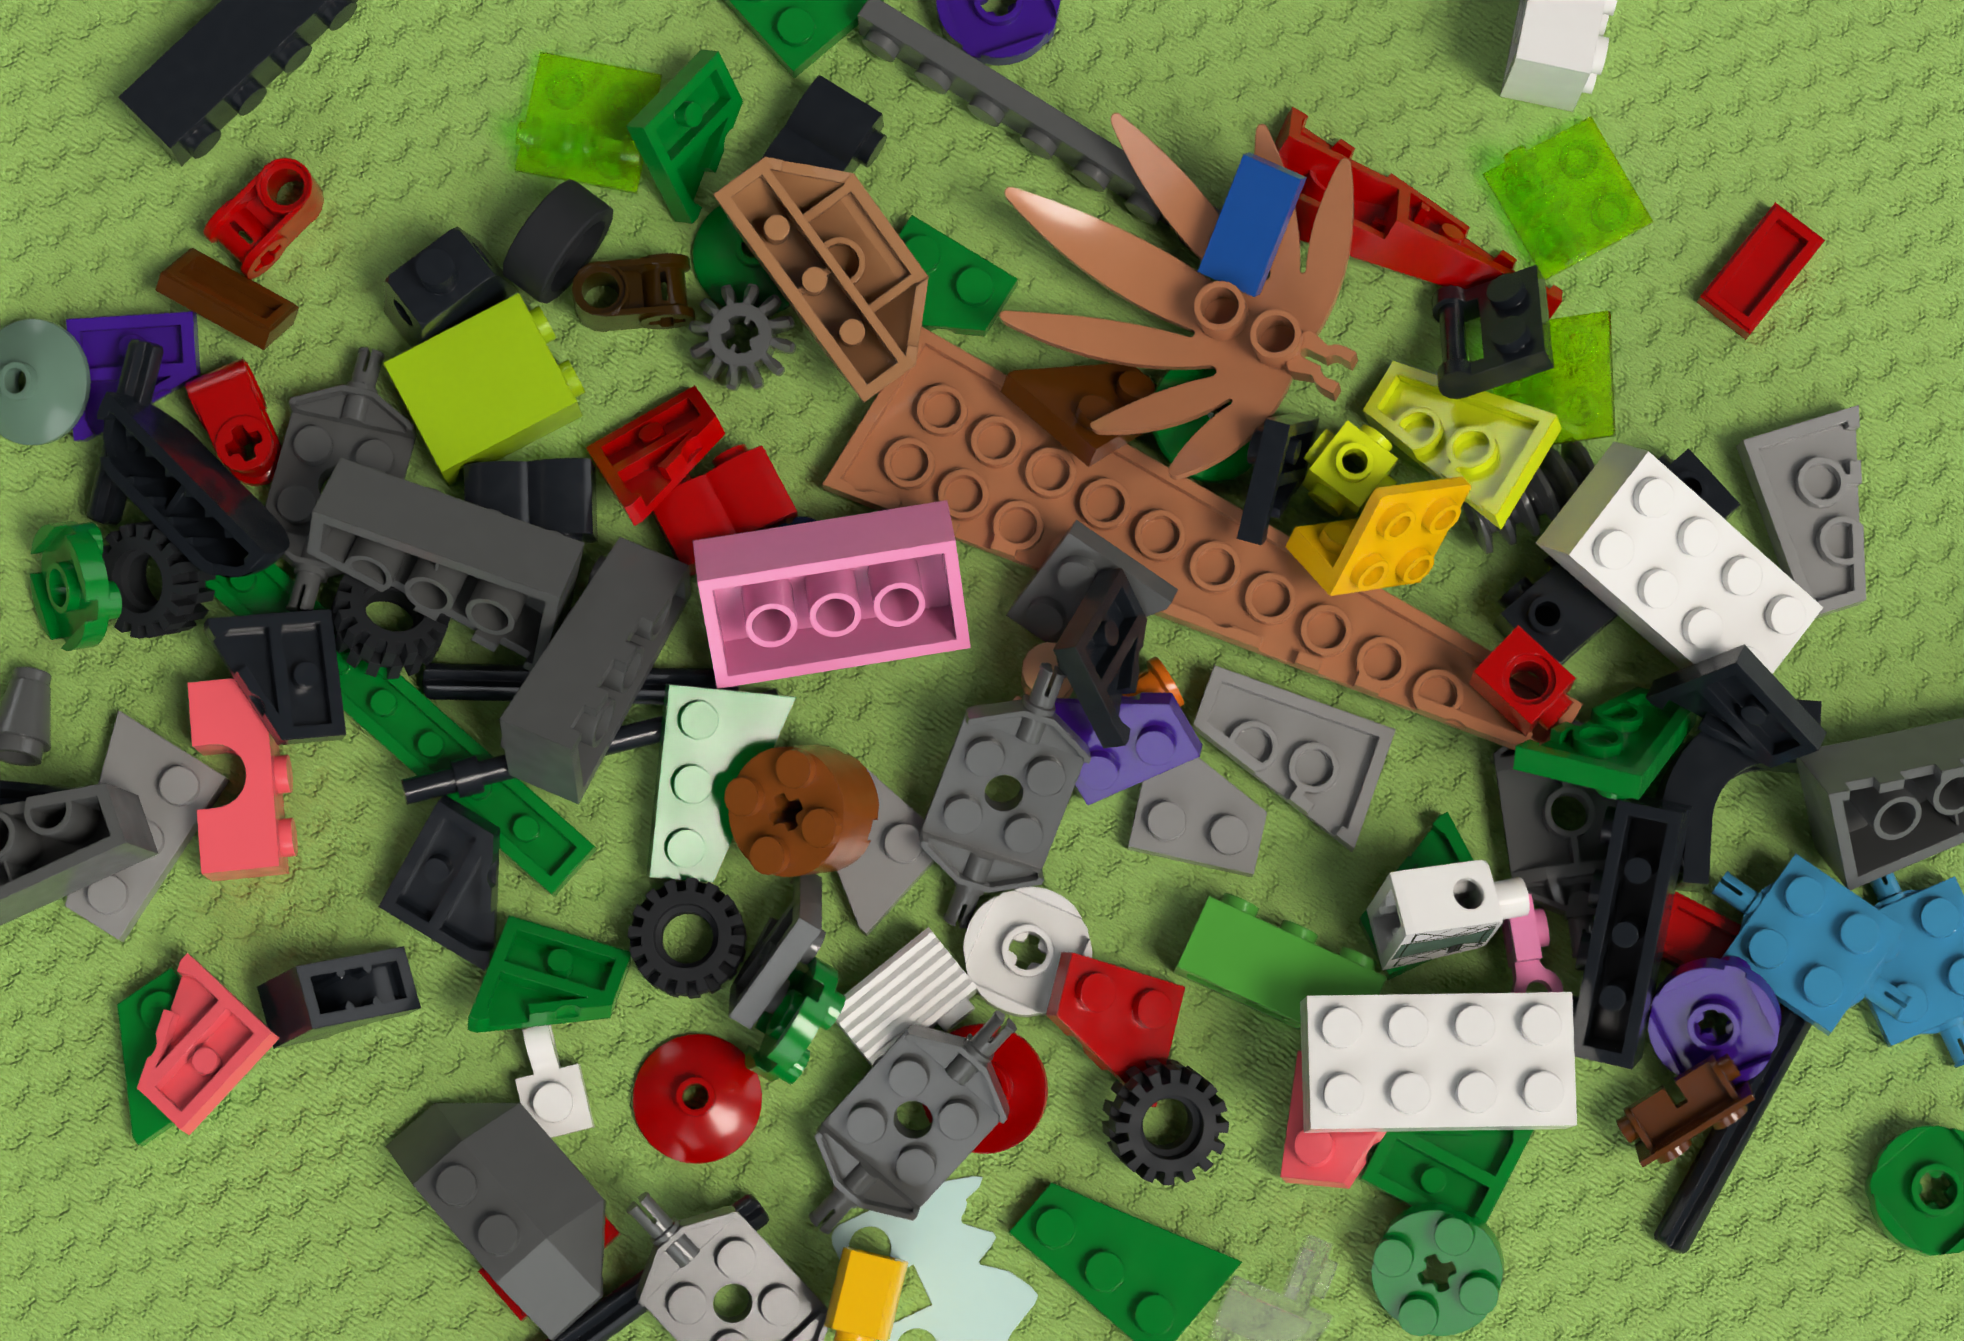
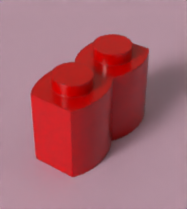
(728, 500)

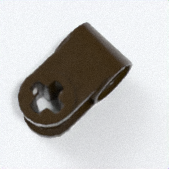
(639, 293)

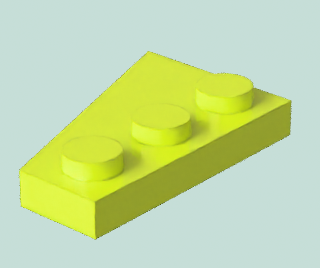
(1477, 437)

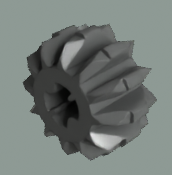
(723, 328)

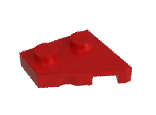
(656, 451)
(1114, 1012)

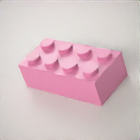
(831, 594)

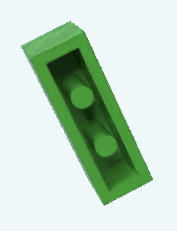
(1268, 964)

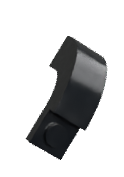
(1697, 780)

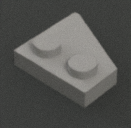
(1198, 820)
(890, 862)

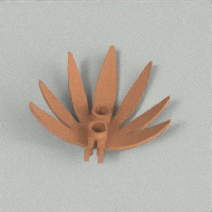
(1247, 339)

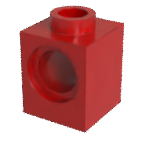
(1523, 654)

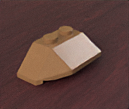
(833, 265)

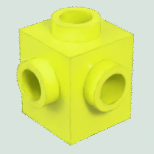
(1335, 487)

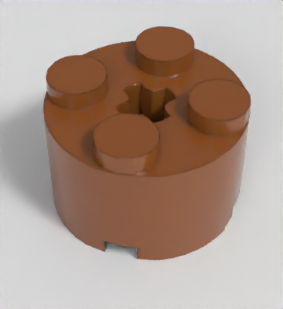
(802, 810)

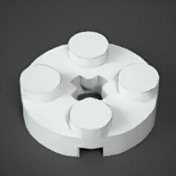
(1011, 918)

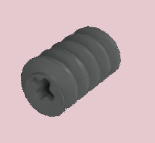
(1546, 494)

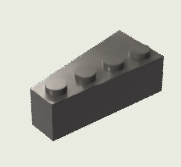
(448, 557)
(593, 669)
(1885, 799)
(67, 843)

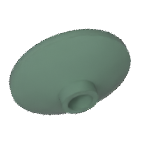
(55, 382)

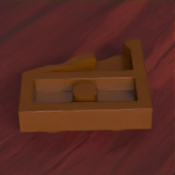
(1073, 397)

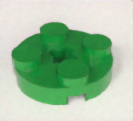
(74, 587)
(793, 1025)
(1896, 1186)
(1422, 1303)

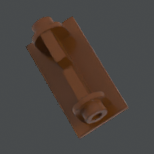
(1709, 1102)

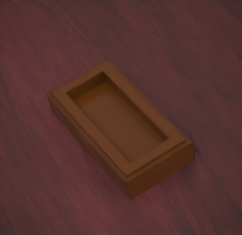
(227, 298)

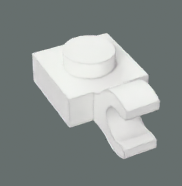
(553, 1094)

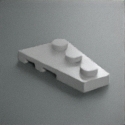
(1810, 504)
(1298, 748)
(171, 792)

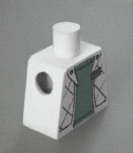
(1441, 911)

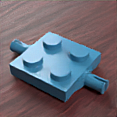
(1814, 943)
(1925, 962)

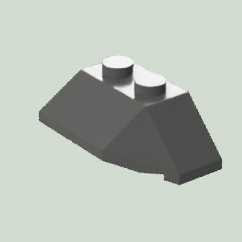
(511, 1204)

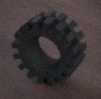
(181, 582)
(381, 646)
(679, 899)
(1195, 1143)

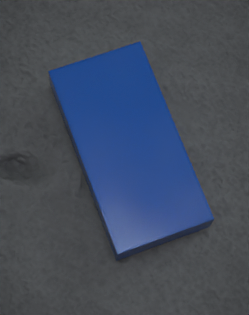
(1252, 224)

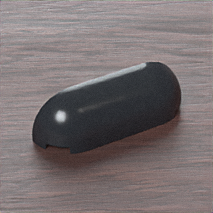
(187, 491)

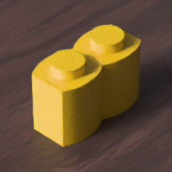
(865, 1295)

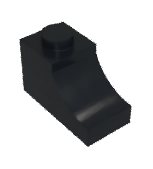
(338, 995)

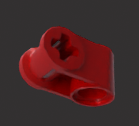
(262, 219)
(234, 416)

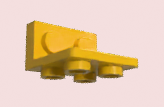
(1389, 541)

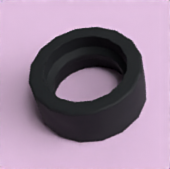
(557, 241)

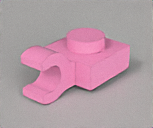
(1523, 945)

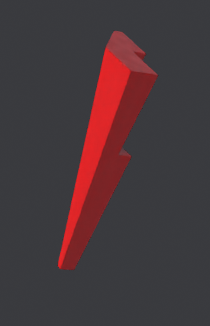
(1391, 219)

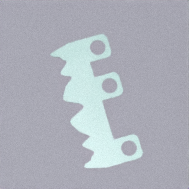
(965, 1296)

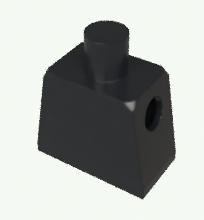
(443, 287)

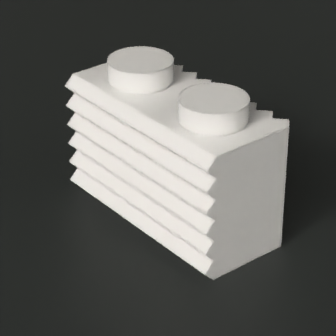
(910, 988)

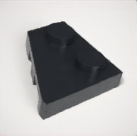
(1278, 470)
(1103, 651)
(285, 671)
(1742, 706)
(451, 882)

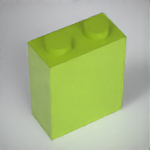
(486, 386)

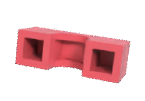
(251, 832)

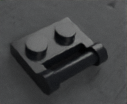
(1512, 330)

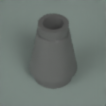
(26, 717)

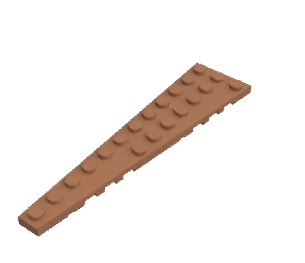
(1019, 490)

